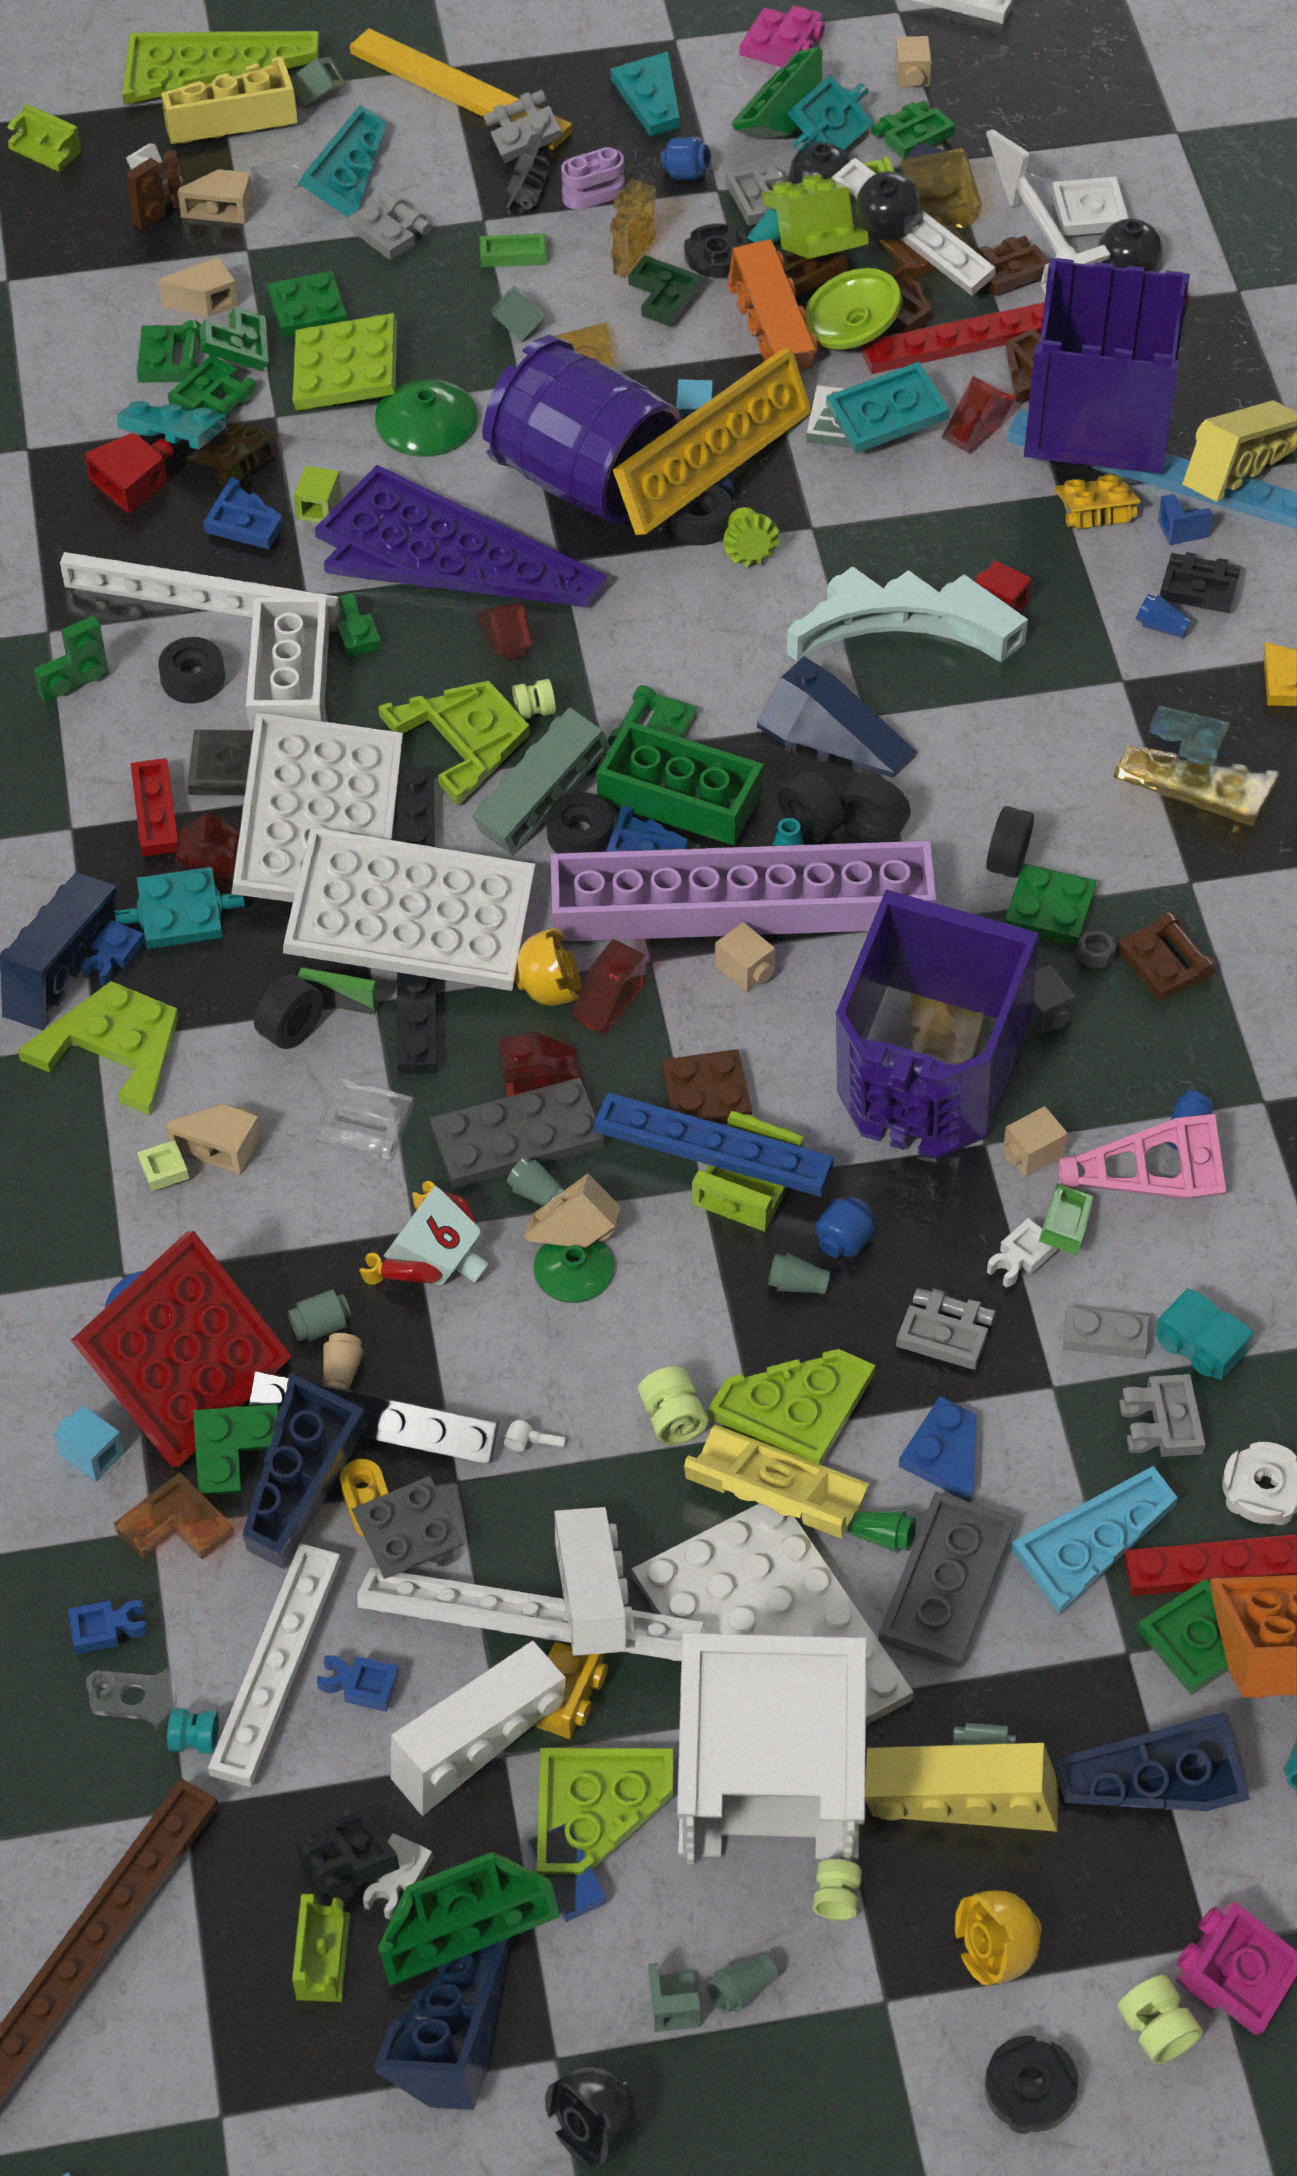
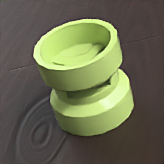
(526, 700)
(837, 1889)

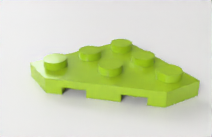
(795, 1402)
(600, 1797)

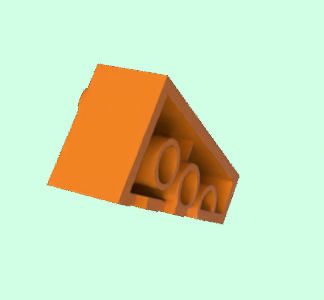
(770, 302)

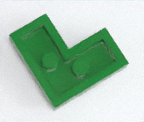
(241, 342)
(82, 664)
(221, 1436)

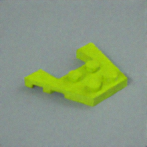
(474, 722)
(117, 1027)

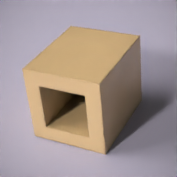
(913, 61)
(745, 957)
(1034, 1141)

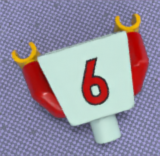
(431, 1243)

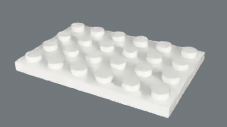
(308, 778)
(409, 908)
(766, 1579)

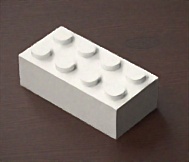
(288, 658)

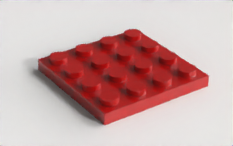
(179, 1345)

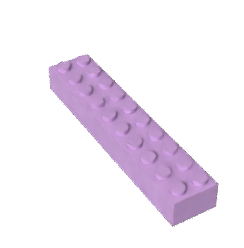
(721, 887)

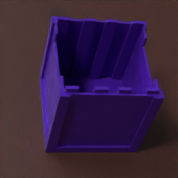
(1106, 366)

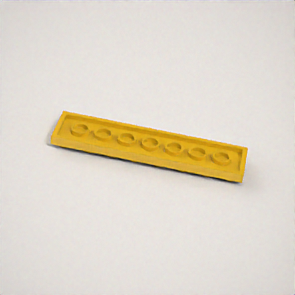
(712, 441)

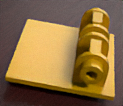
(1088, 498)

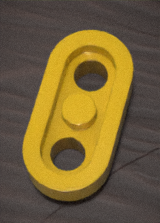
(361, 1472)

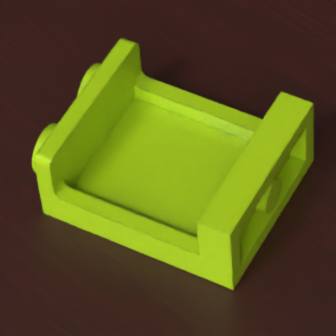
(738, 1195)

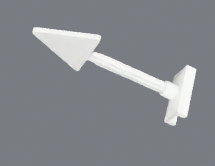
(1012, 166)

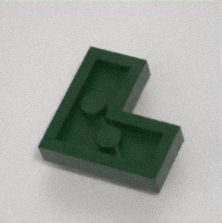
(669, 288)

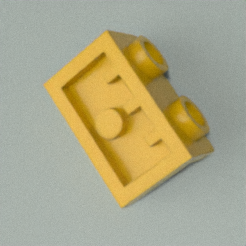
(582, 1676)

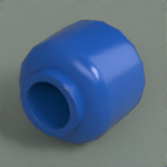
(686, 158)
(845, 1227)

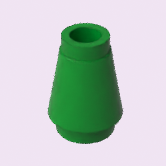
(885, 1528)

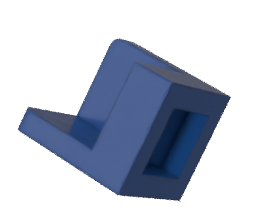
(1182, 525)

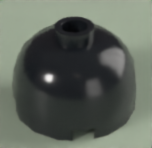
(817, 159)
(889, 205)
(1133, 244)
(593, 2114)

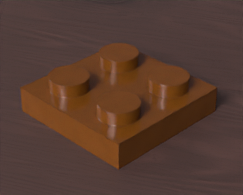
(707, 1085)

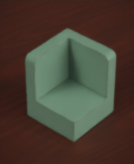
(316, 80)
(517, 313)
(673, 2000)

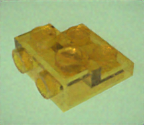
(945, 186)
(632, 225)

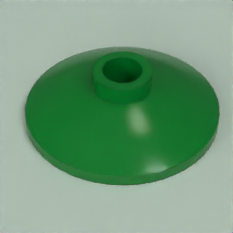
(574, 1280)

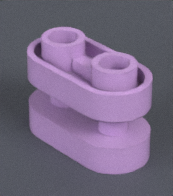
(592, 178)

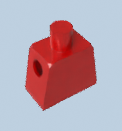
(129, 469)

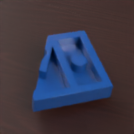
(243, 517)
(635, 835)
(944, 1449)

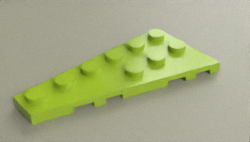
(176, 59)

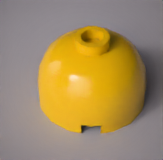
(547, 969)
(999, 1936)

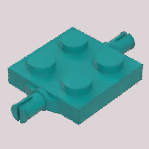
(831, 115)
(179, 908)

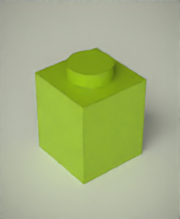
(317, 493)

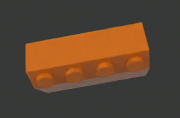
(1259, 1632)

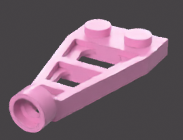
(1198, 1158)

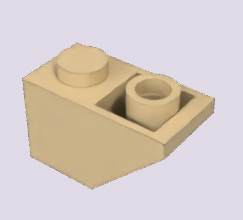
(199, 289)

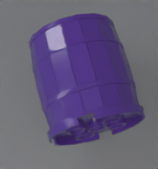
(571, 423)

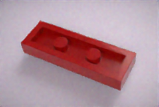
(154, 807)

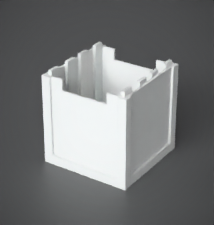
(771, 1741)

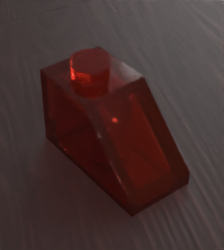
(978, 414)
(506, 629)
(208, 844)
(610, 986)
(535, 1062)

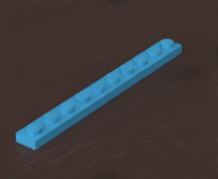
(1251, 497)

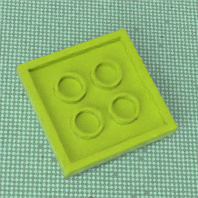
(345, 362)

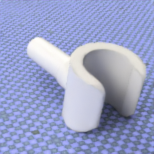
(521, 1432)

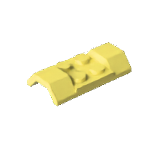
(777, 1480)

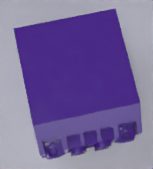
(952, 961)

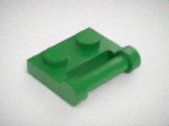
(158, 352)
(668, 716)

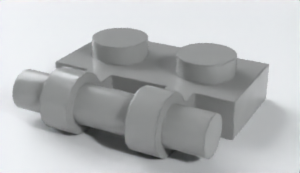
(514, 136)
(747, 190)
(382, 231)
(943, 1336)

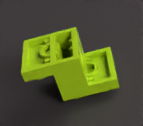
(814, 217)

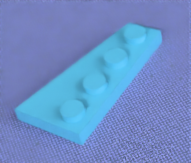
(1086, 1541)

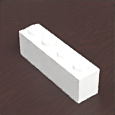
(591, 1582)

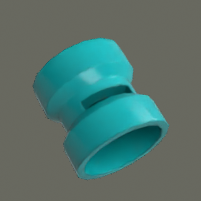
(193, 1731)

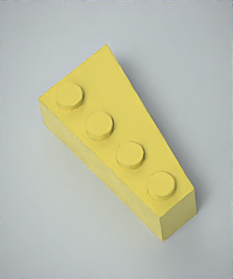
(231, 104)
(1239, 446)
(964, 1785)

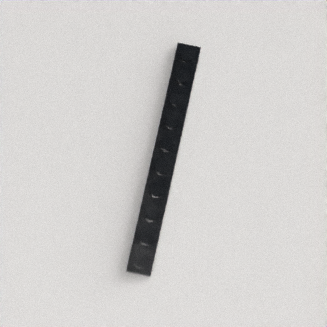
(416, 993)

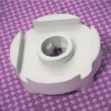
(1247, 1498)

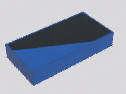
(574, 1892)

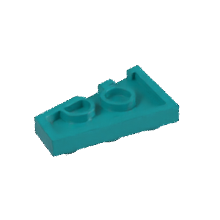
(649, 92)
(177, 424)

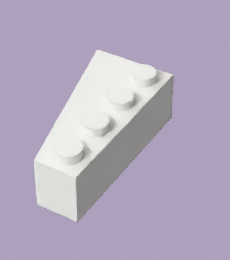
(473, 1726)

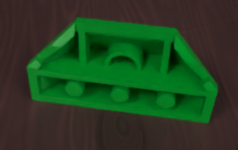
(768, 109)
(463, 1913)

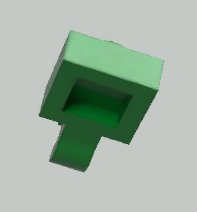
(356, 632)

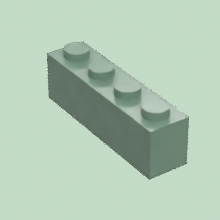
(540, 778)

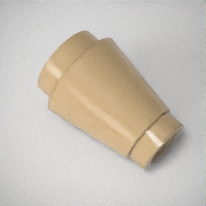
(341, 1359)

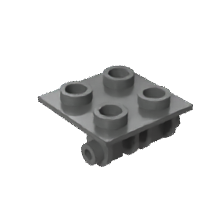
(532, 174)
(408, 1528)

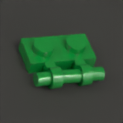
(913, 125)
(207, 383)

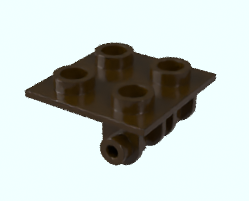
(237, 451)

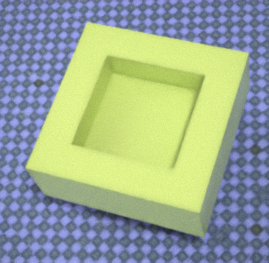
(163, 1165)

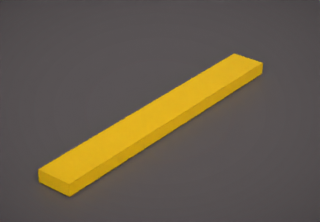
(438, 77)

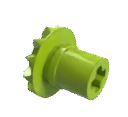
(750, 537)

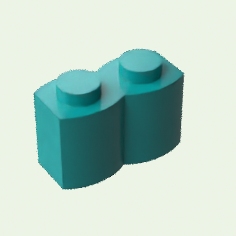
(1203, 1334)

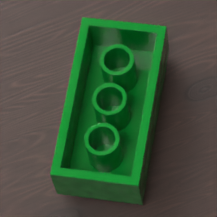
(680, 782)

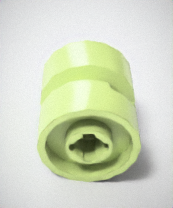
(672, 1405)
(1163, 2025)

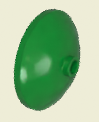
(426, 418)

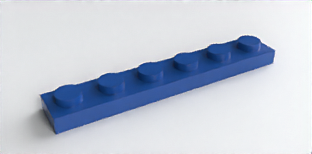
(714, 1144)

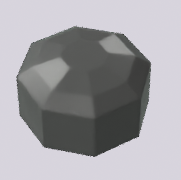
(1096, 949)

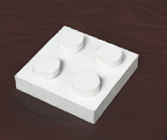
(1088, 205)

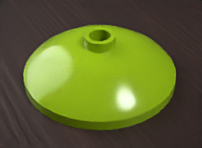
(853, 308)

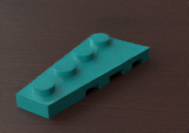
(346, 161)

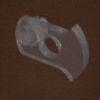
(154, 1708)

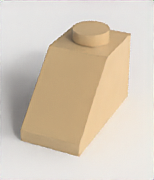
(218, 197)
(217, 1136)
(575, 1216)

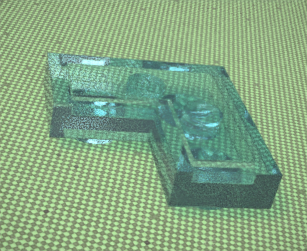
(1200, 735)

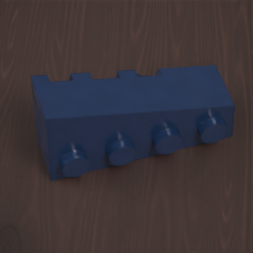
(53, 948)
(301, 1465)

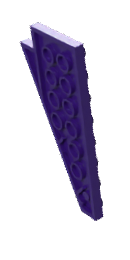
(419, 538)

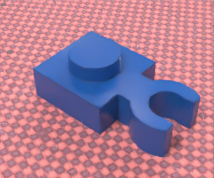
(112, 948)
(97, 1625)
(365, 1684)

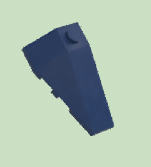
(823, 714)
(1169, 1768)
(447, 2035)

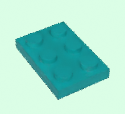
(887, 407)

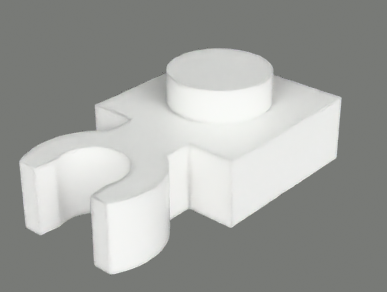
(1020, 1251)
(413, 1864)

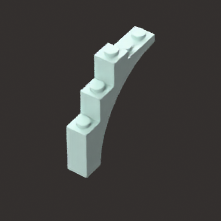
(909, 604)

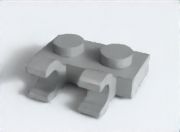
(1174, 1412)

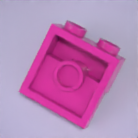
(779, 35)
(1238, 1966)

